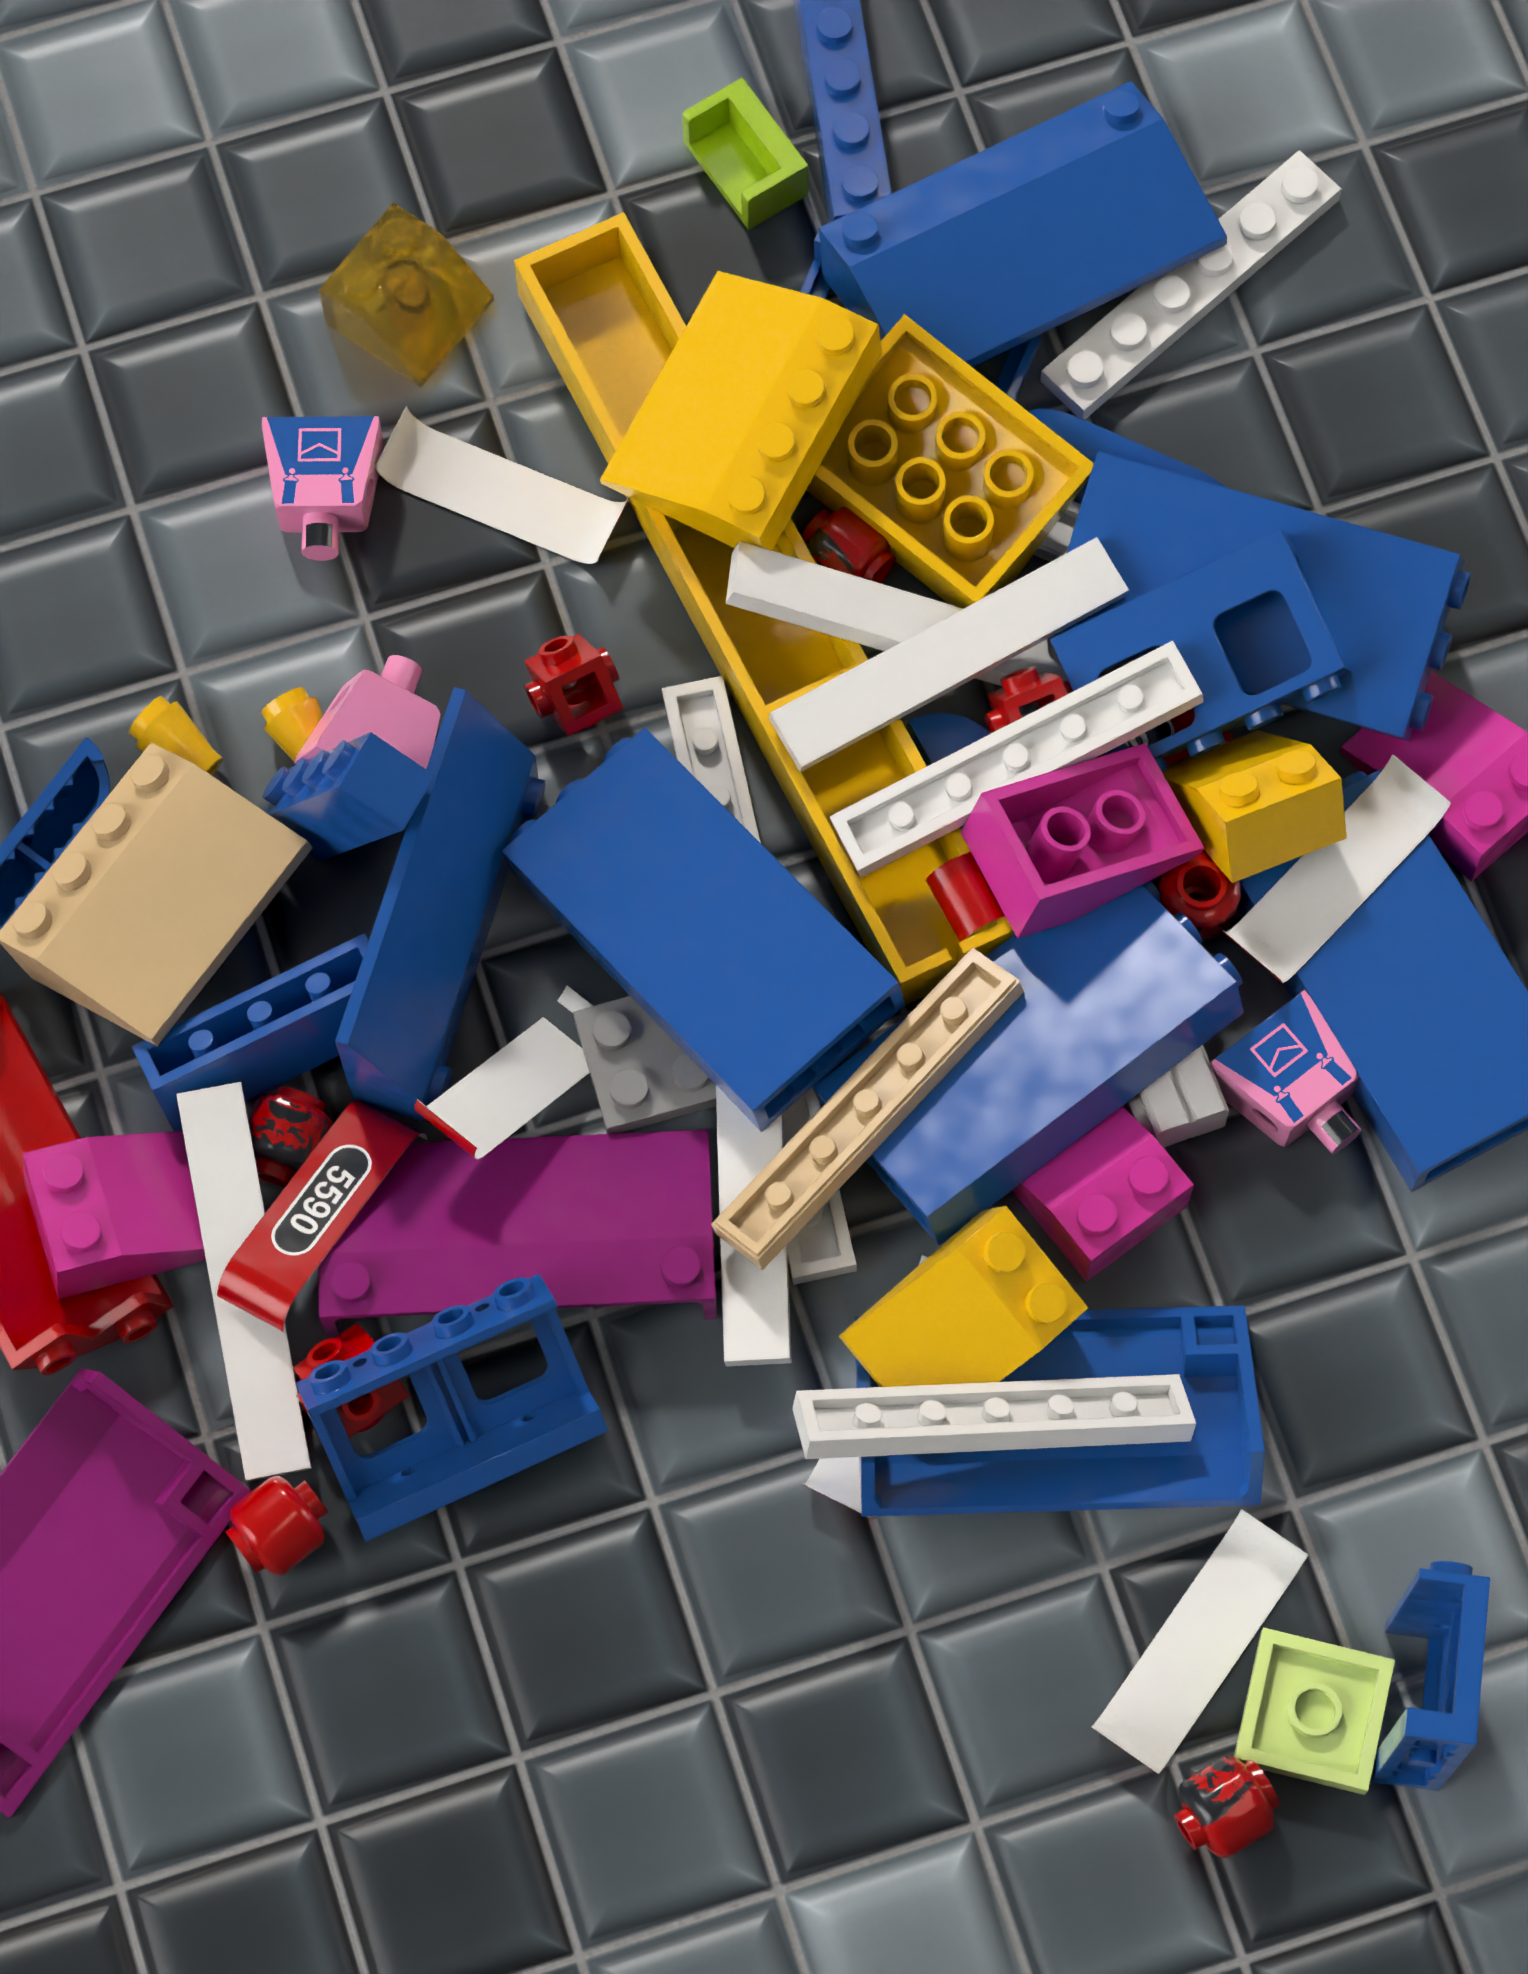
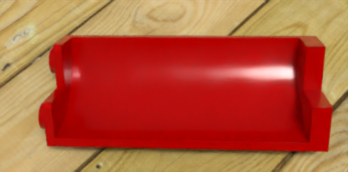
(34, 1323)

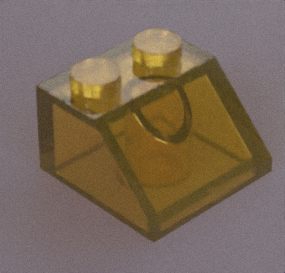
(404, 295)

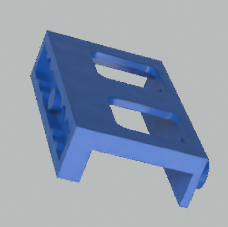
(1186, 615)
(465, 1438)
(1451, 1612)

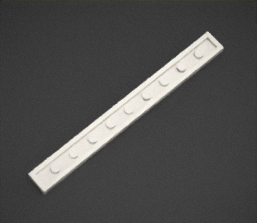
(710, 751)

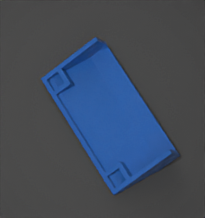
(1026, 230)
(437, 912)
(1213, 1469)

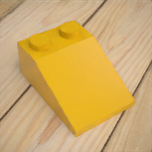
(1259, 802)
(967, 1310)

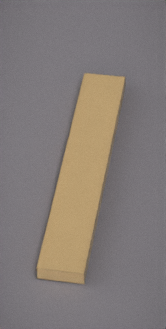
(867, 1108)

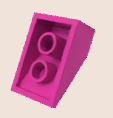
(1473, 762)
(1078, 837)
(1106, 1193)
(113, 1209)

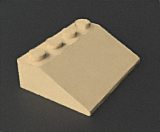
(152, 894)

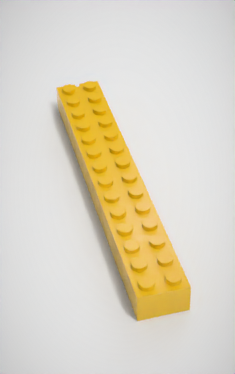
(610, 338)

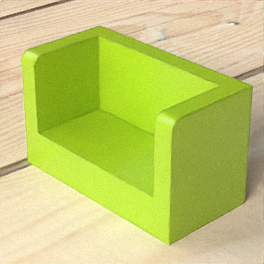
(745, 153)

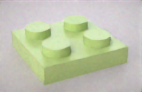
(1314, 1710)

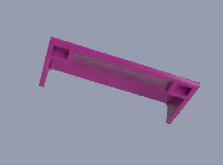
(587, 1212)
(95, 1542)

